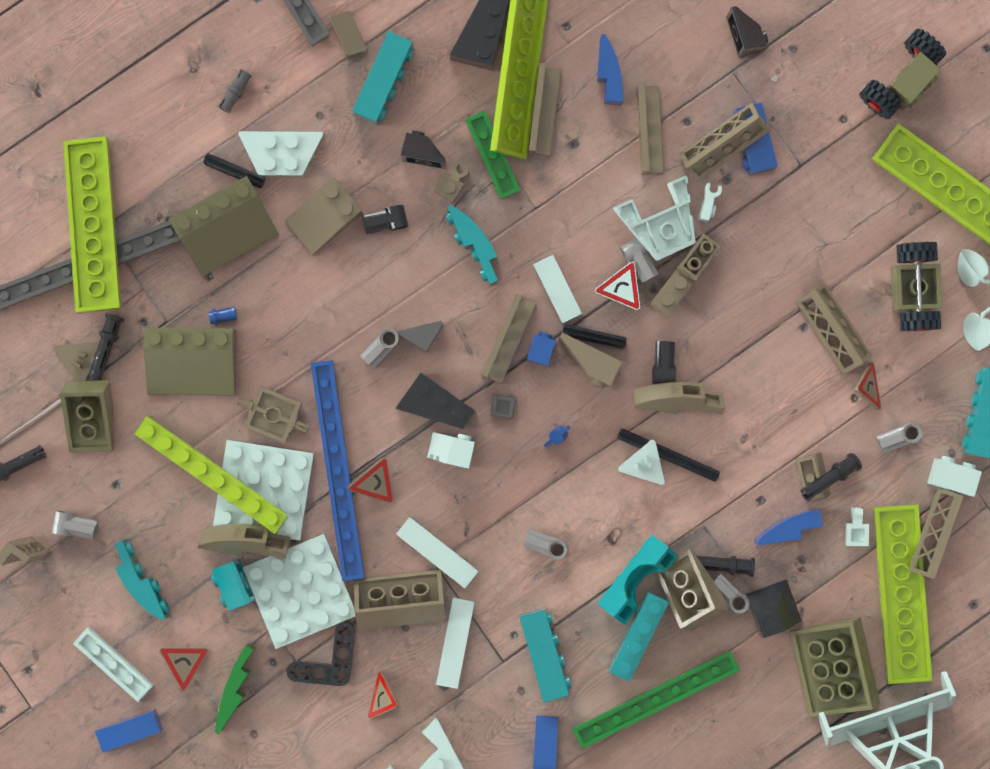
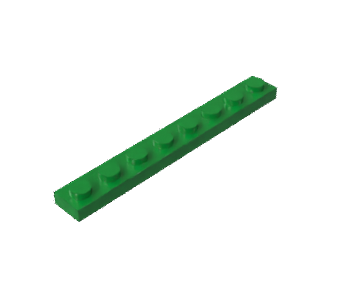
(655, 699)

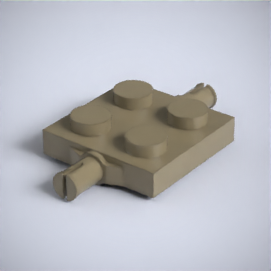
(273, 414)

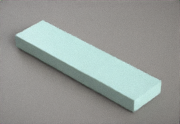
(437, 552)
(455, 643)
(113, 664)

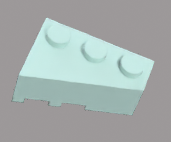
(451, 449)

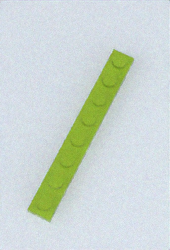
(212, 475)

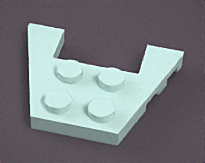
(667, 230)
(445, 755)

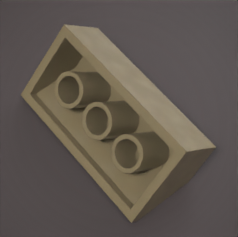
(399, 599)

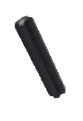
(233, 170)
(595, 336)

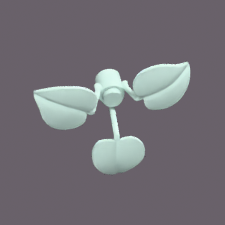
(972, 270)

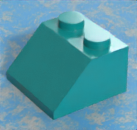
(232, 584)

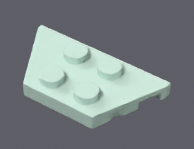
(281, 151)

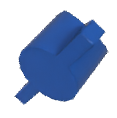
(557, 435)

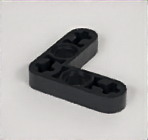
(330, 669)

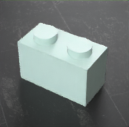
(954, 477)

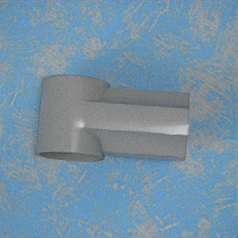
(637, 253)
(379, 349)
(897, 438)
(69, 524)
(543, 543)
(729, 593)

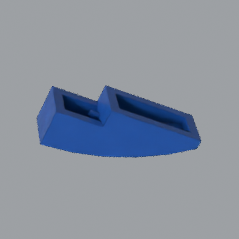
(609, 73)
(790, 527)
(129, 730)

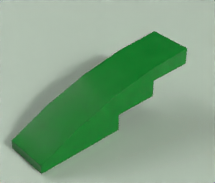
(232, 695)

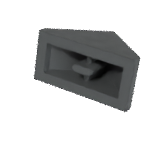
(422, 335)

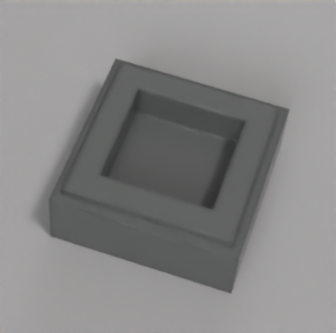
(503, 406)

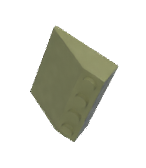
(223, 226)
(190, 361)
(835, 667)

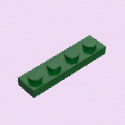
(495, 163)

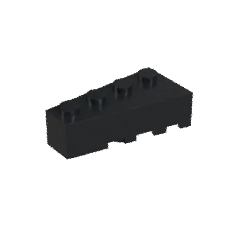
(481, 35)

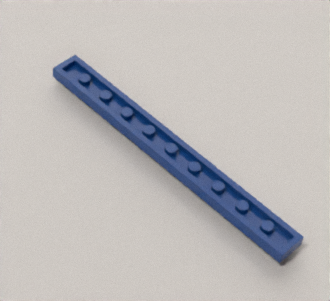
(337, 470)

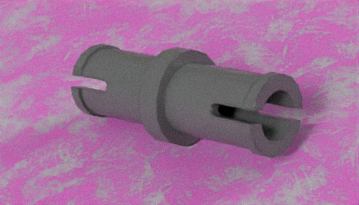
(234, 91)

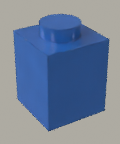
(541, 349)

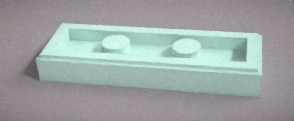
(557, 289)

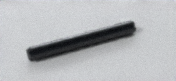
(671, 456)

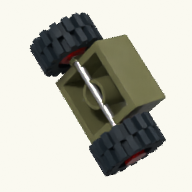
(915, 77)
(917, 286)

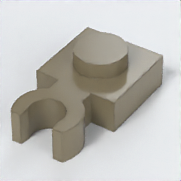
(450, 186)

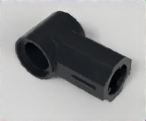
(390, 219)
(664, 368)

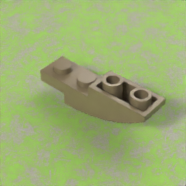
(685, 275)
(675, 395)
(237, 538)

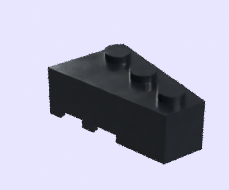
(435, 403)

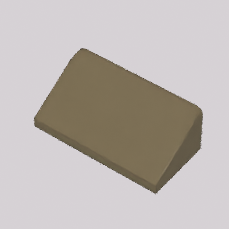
(348, 34)
(811, 468)

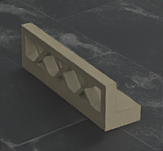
(544, 110)
(649, 129)
(725, 144)
(837, 326)
(508, 338)
(943, 533)
(23, 549)

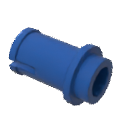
(222, 315)

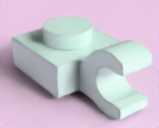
(708, 209)
(857, 532)

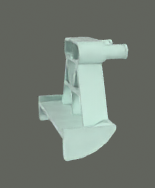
(889, 718)

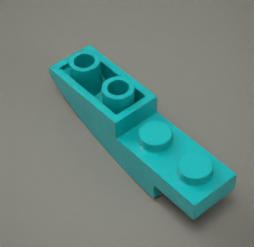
(471, 235)
(142, 590)

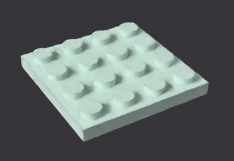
(276, 475)
(300, 592)

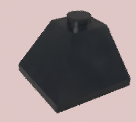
(746, 33)
(421, 151)
(773, 608)

